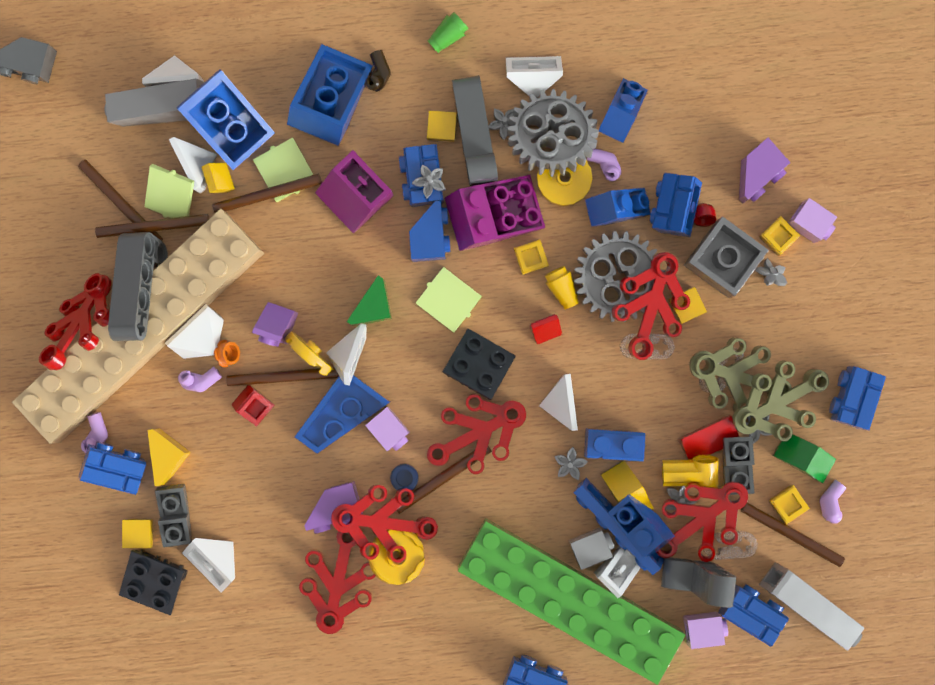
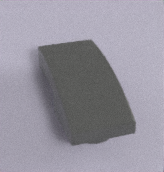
(738, 462)
(174, 515)

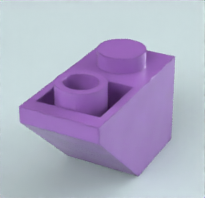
(760, 167)
(274, 324)
(331, 498)

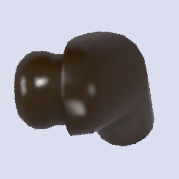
(381, 72)

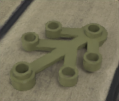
(732, 374)
(777, 401)

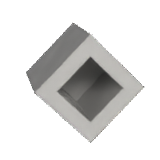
(592, 548)

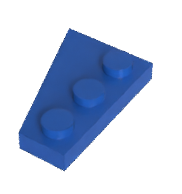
(339, 413)

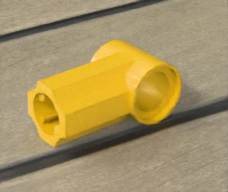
(701, 470)

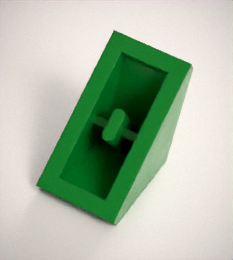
(373, 306)
(805, 457)

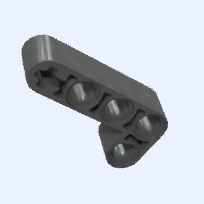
(474, 131)
(132, 284)
(704, 579)

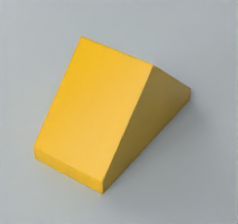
(165, 455)
(623, 482)

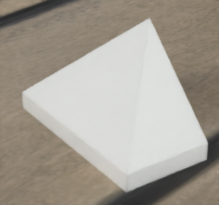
(170, 71)
(534, 73)
(192, 160)
(198, 335)
(347, 353)
(561, 404)
(213, 560)
(618, 571)

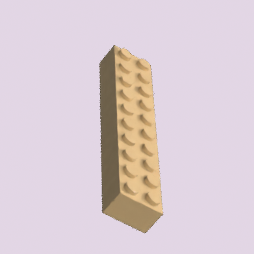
(179, 289)

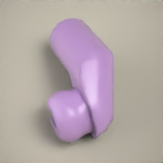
(608, 164)
(198, 382)
(98, 431)
(829, 502)

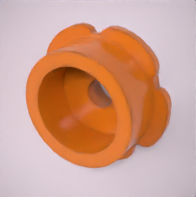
(226, 353)

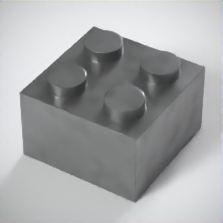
(726, 257)

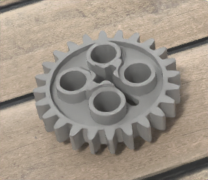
(552, 132)
(595, 285)

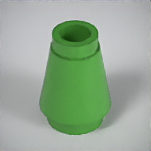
(448, 32)

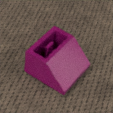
(353, 192)

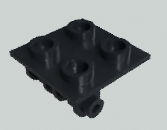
(479, 364)
(152, 581)

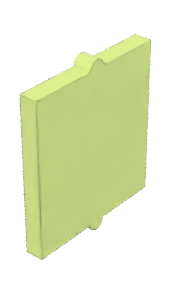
(282, 165)
(168, 192)
(448, 299)

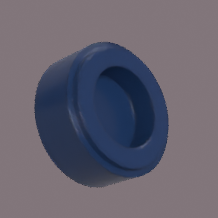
(404, 477)

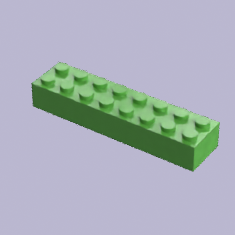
(571, 601)

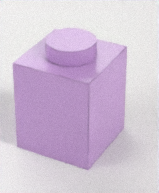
(813, 221)
(388, 430)
(705, 630)

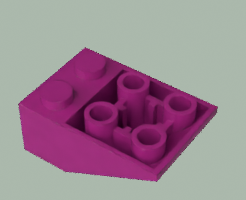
(494, 212)

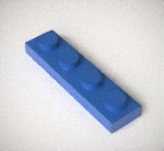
(590, 497)

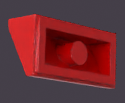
(708, 438)

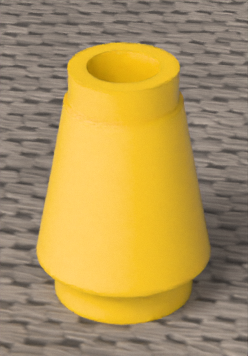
(562, 287)

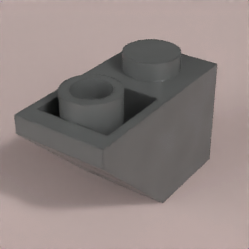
(28, 59)

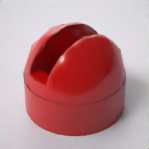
(705, 215)

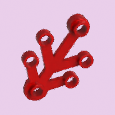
(95, 292)
(654, 301)
(481, 431)
(706, 516)
(380, 522)
(337, 586)

